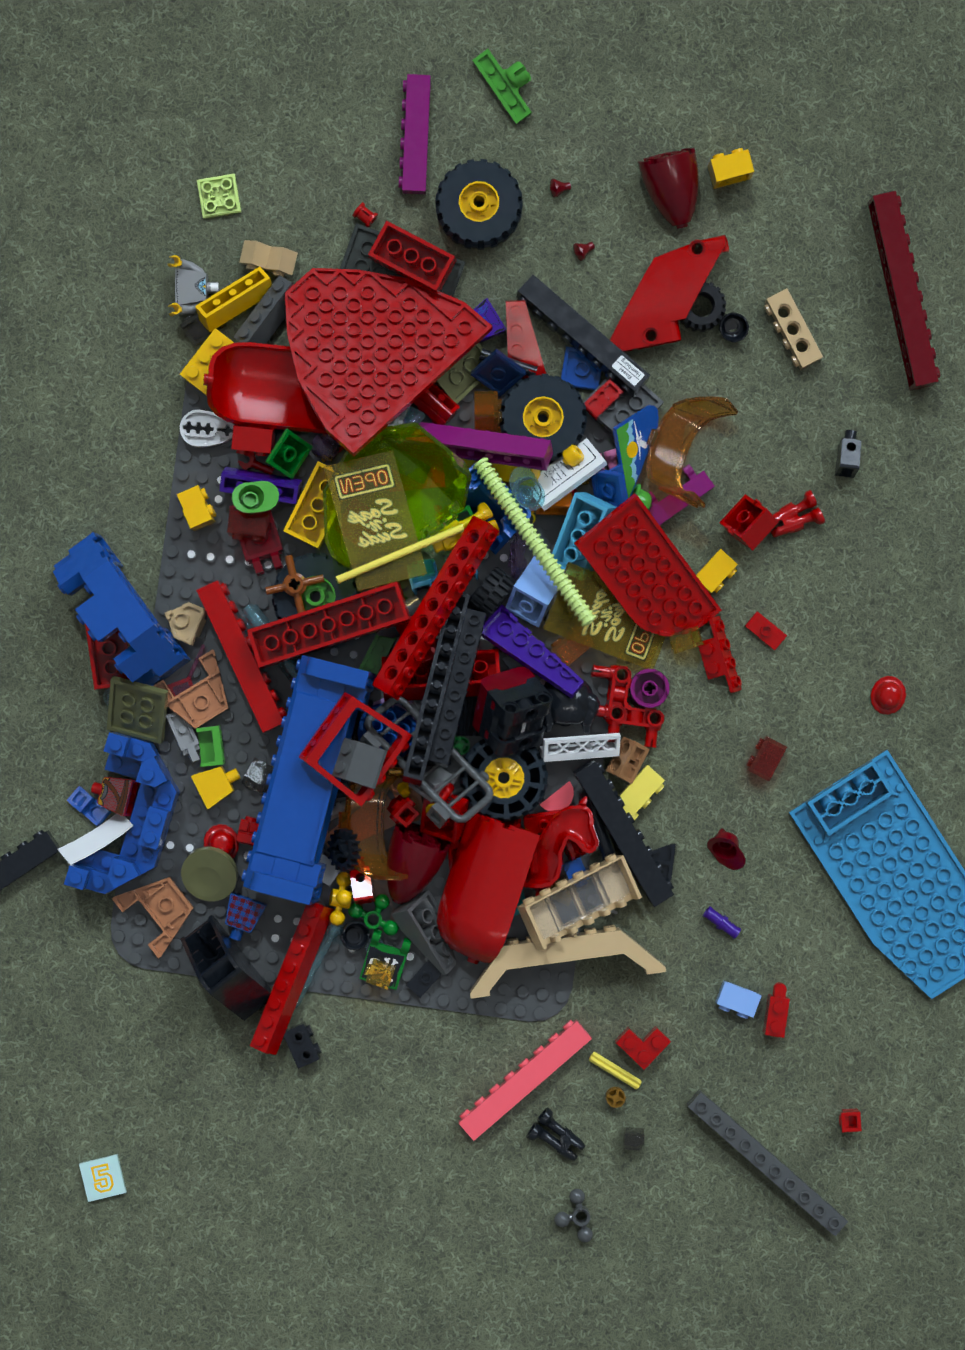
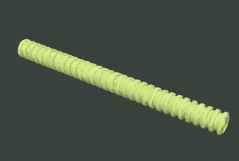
(534, 541)

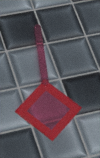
(181, 685)

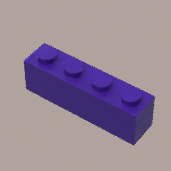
(288, 488)

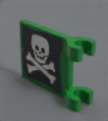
(387, 954)

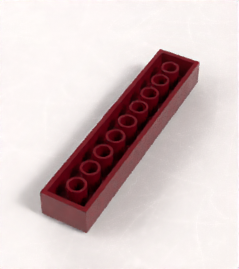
(903, 290)

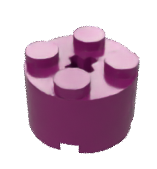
(658, 694)

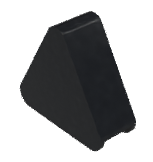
(225, 969)

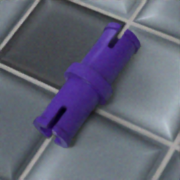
(721, 922)

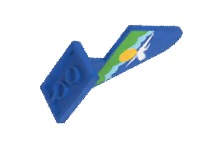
(632, 449)

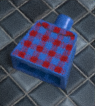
(243, 914)

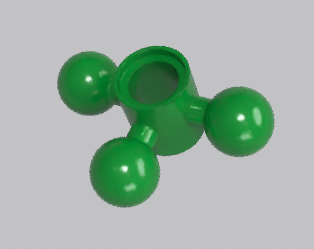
(381, 902)

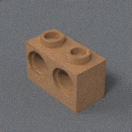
(629, 760)

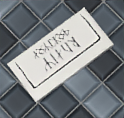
(562, 478)

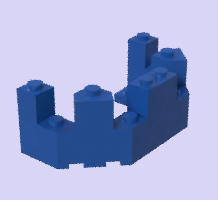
(118, 607)
(150, 818)

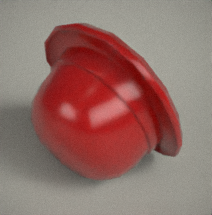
(888, 695)
(222, 837)

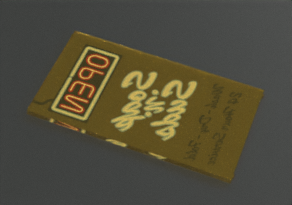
(374, 518)
(611, 630)

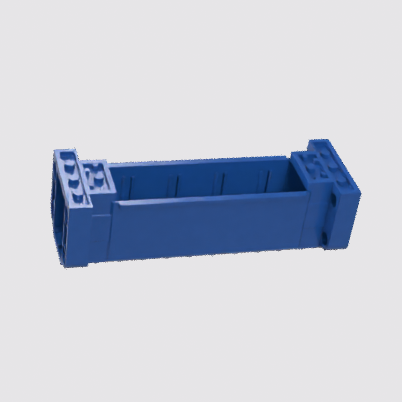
(299, 798)

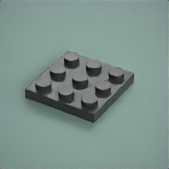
(626, 406)

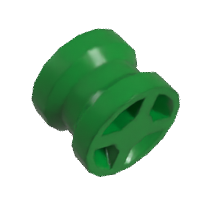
(461, 745)

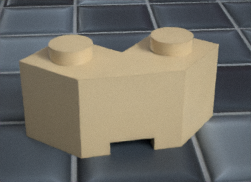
(271, 259)

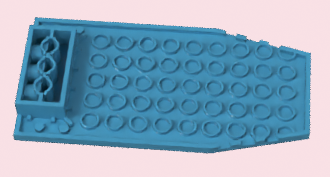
(892, 870)

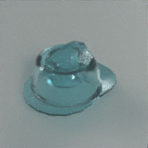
(526, 489)

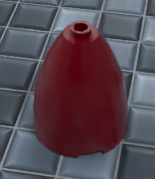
(672, 184)
(415, 855)

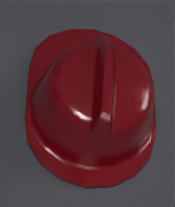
(726, 850)

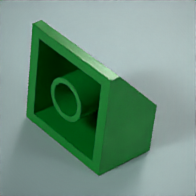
(288, 454)

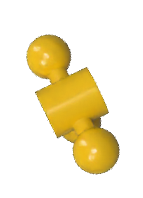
(340, 898)

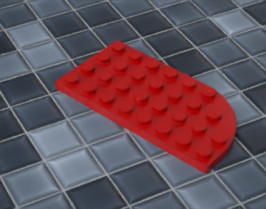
(646, 571)

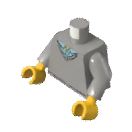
(190, 286)

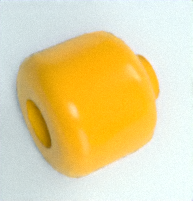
(572, 455)

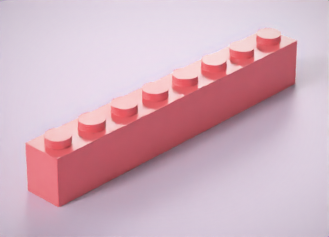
(524, 1080)

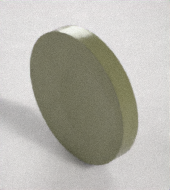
(209, 874)

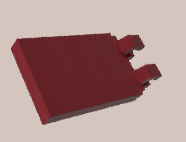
(257, 551)

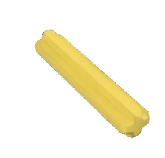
(615, 1070)

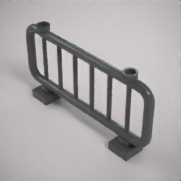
(440, 811)

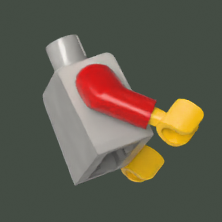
(434, 780)

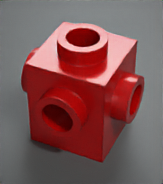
(402, 810)

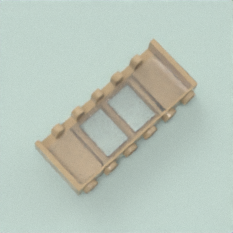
(578, 900)

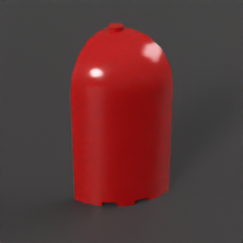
(258, 388)
(484, 887)

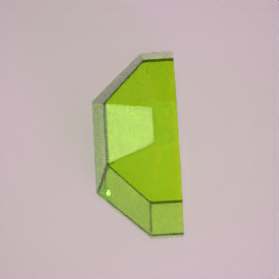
(431, 477)

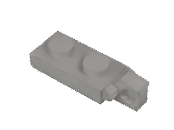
(184, 736)

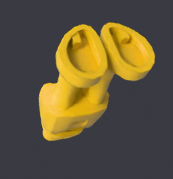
(483, 512)

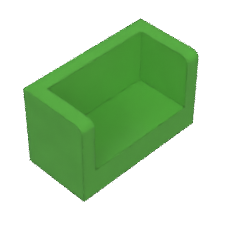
(211, 746)

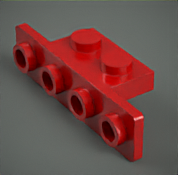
(718, 657)

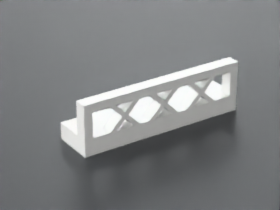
(580, 750)

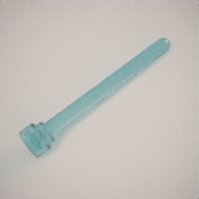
(332, 932)

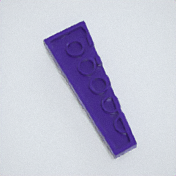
(518, 642)

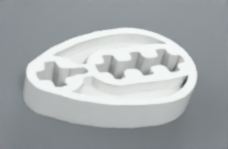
(203, 440)

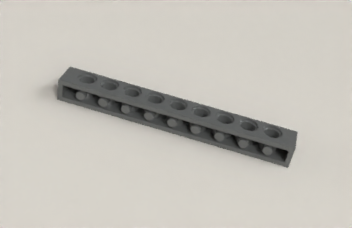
(767, 1162)

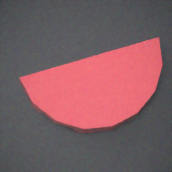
(559, 799)

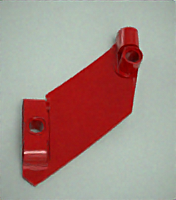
(667, 295)

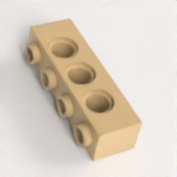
(784, 300)

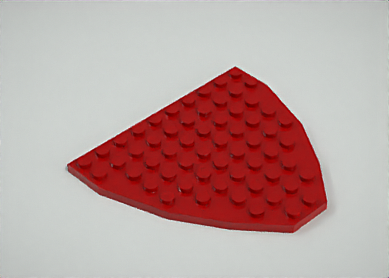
(372, 346)

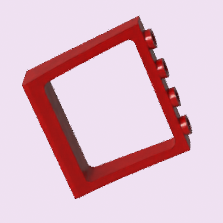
(330, 729)

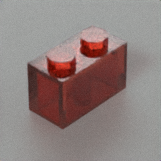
(248, 525)
(766, 758)

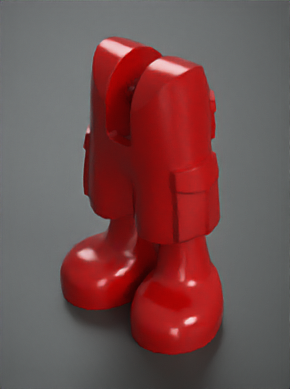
(790, 517)

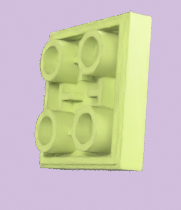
(218, 196)

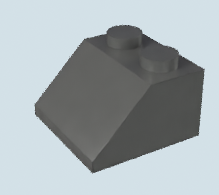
(359, 763)

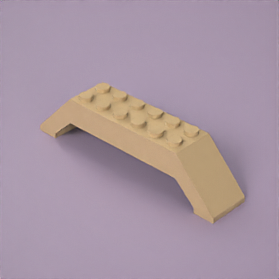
(572, 947)

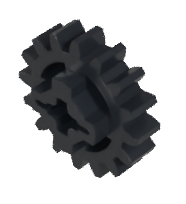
(344, 849)

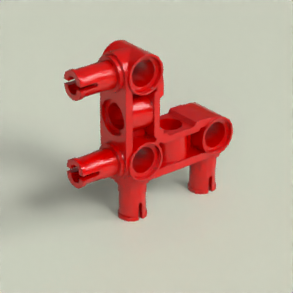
(617, 698)

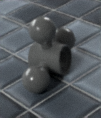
(562, 1219)

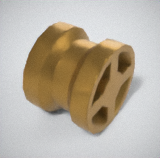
(615, 1100)

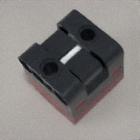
(512, 711)

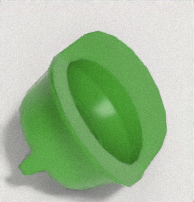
(255, 496)

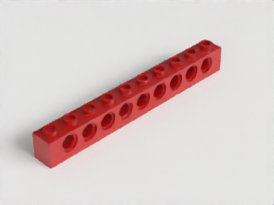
(435, 607)

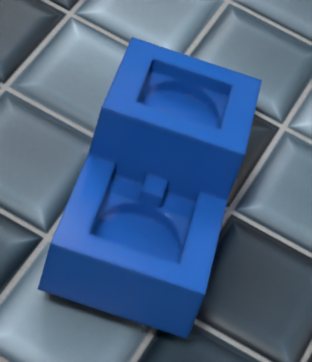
(88, 805)

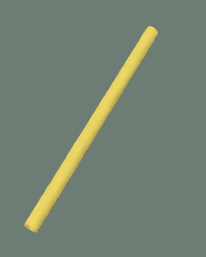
(400, 553)

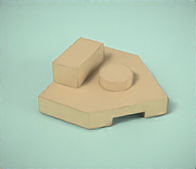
(186, 622)

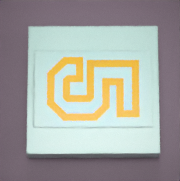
(102, 1177)

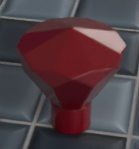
(558, 187)
(582, 250)

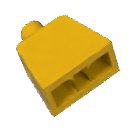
(215, 784)

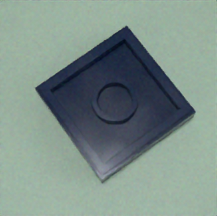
(498, 372)

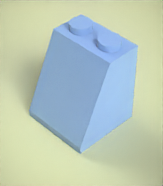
(532, 594)

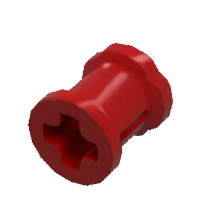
(365, 215)

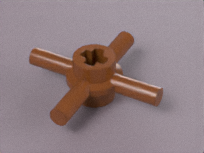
(285, 586)

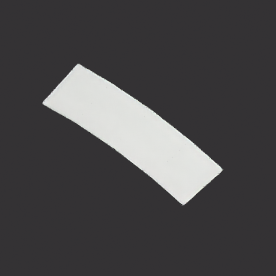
(96, 839)

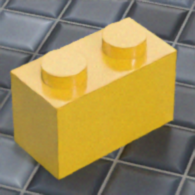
(716, 571)

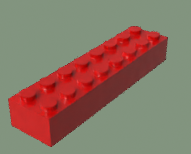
(329, 625)
(241, 655)

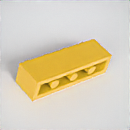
(233, 299)

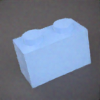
(738, 999)

